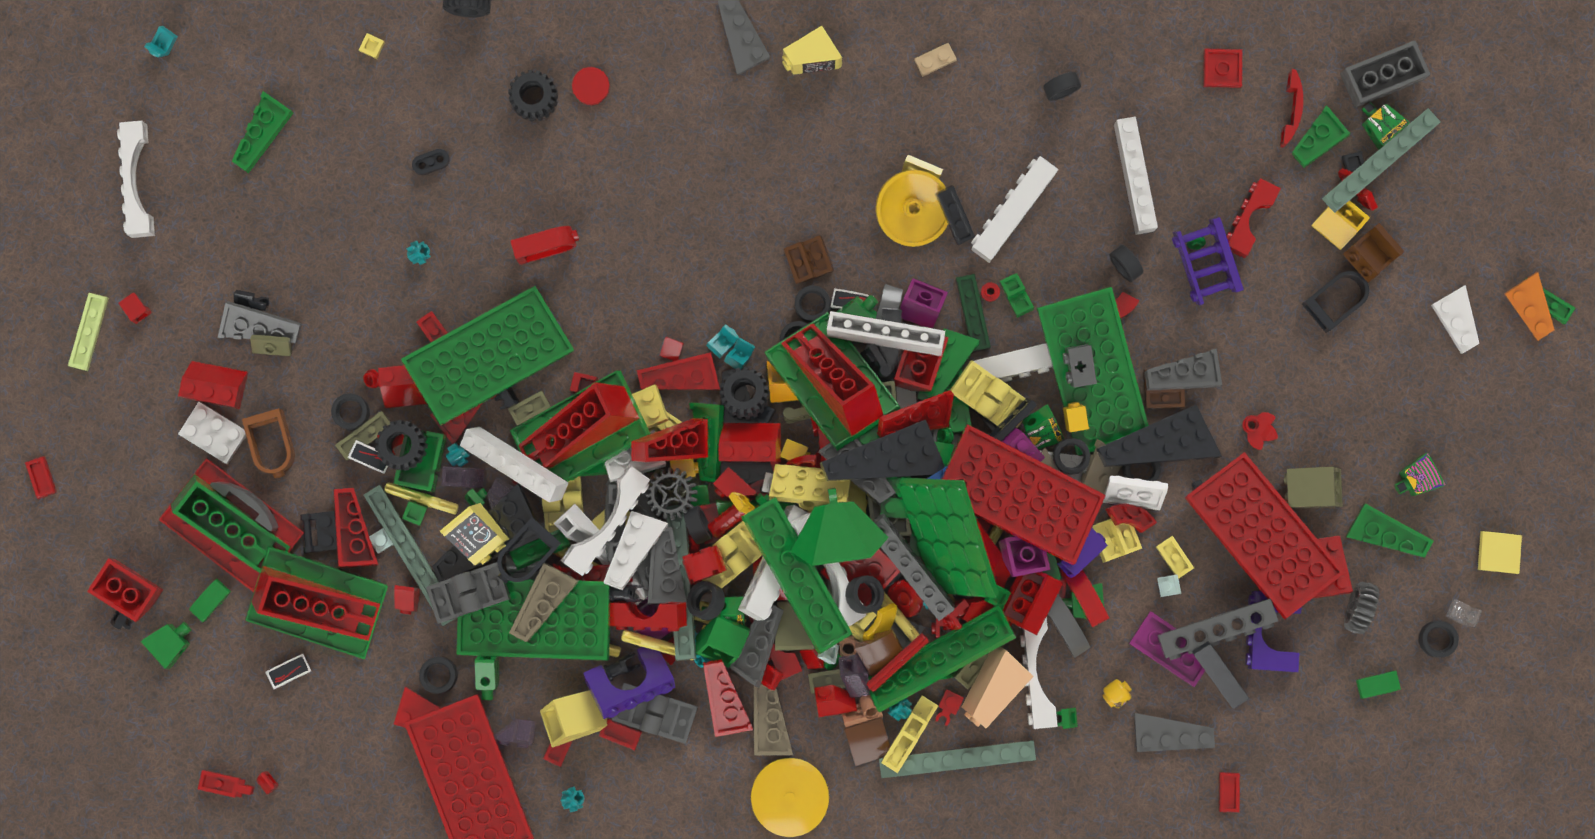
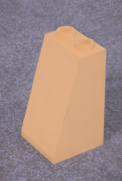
(995, 687)

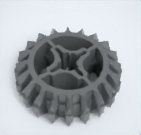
(676, 486)
(1361, 607)

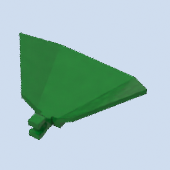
(838, 534)

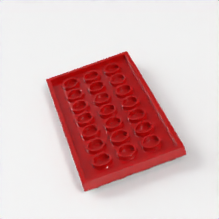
(1024, 494)
(1264, 535)
(467, 773)

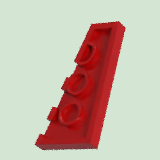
(684, 374)

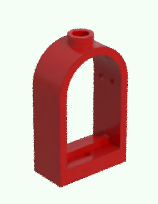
(544, 244)

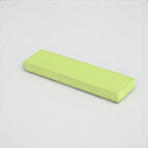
(88, 331)

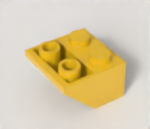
(1341, 225)

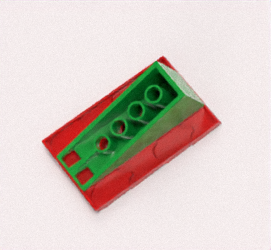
(226, 526)

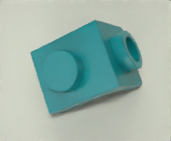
(162, 42)
(723, 341)
(740, 354)

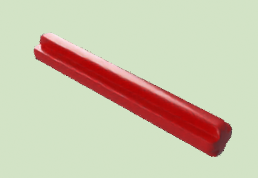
(897, 662)

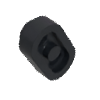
(430, 159)

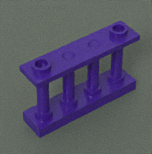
(1226, 264)

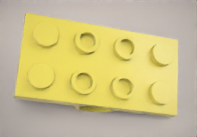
(986, 393)
(651, 406)
(805, 486)
(556, 509)
(737, 552)

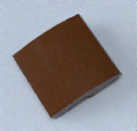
(808, 259)
(1164, 398)
(878, 651)
(867, 741)

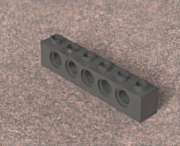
(914, 570)
(1263, 608)

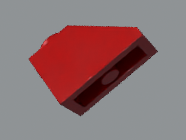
(731, 482)
(406, 599)
(833, 701)

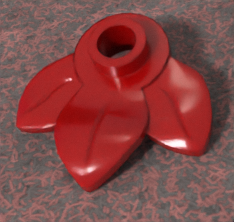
(1262, 431)

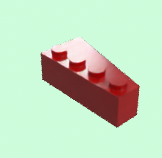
(676, 442)
(352, 538)

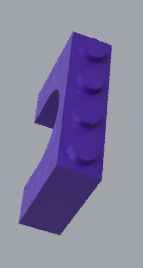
(1092, 547)
(1260, 655)
(613, 700)

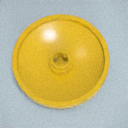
(910, 209)
(790, 797)

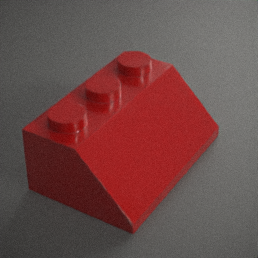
(918, 370)
(213, 384)
(398, 388)
(750, 442)
(124, 590)
(1031, 600)

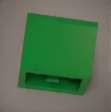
(722, 640)

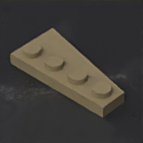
(769, 724)

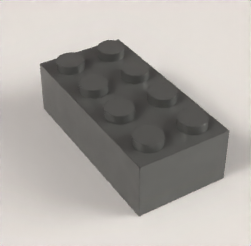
(1385, 74)

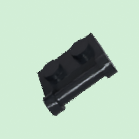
(874, 358)
(325, 531)

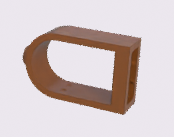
(263, 419)

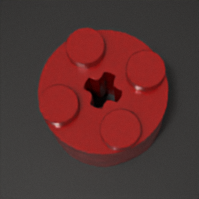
(704, 565)

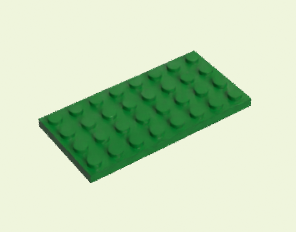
(487, 355)
(1113, 403)
(573, 631)

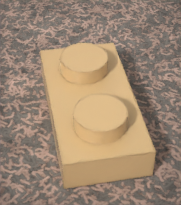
(935, 59)

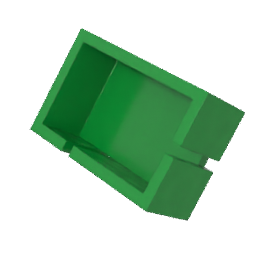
(423, 476)

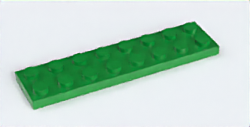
(796, 577)
(945, 657)

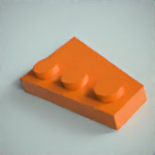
(1532, 306)

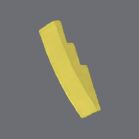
(909, 734)

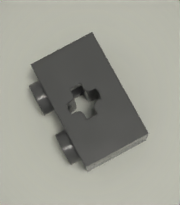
(1084, 355)

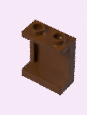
(1373, 252)

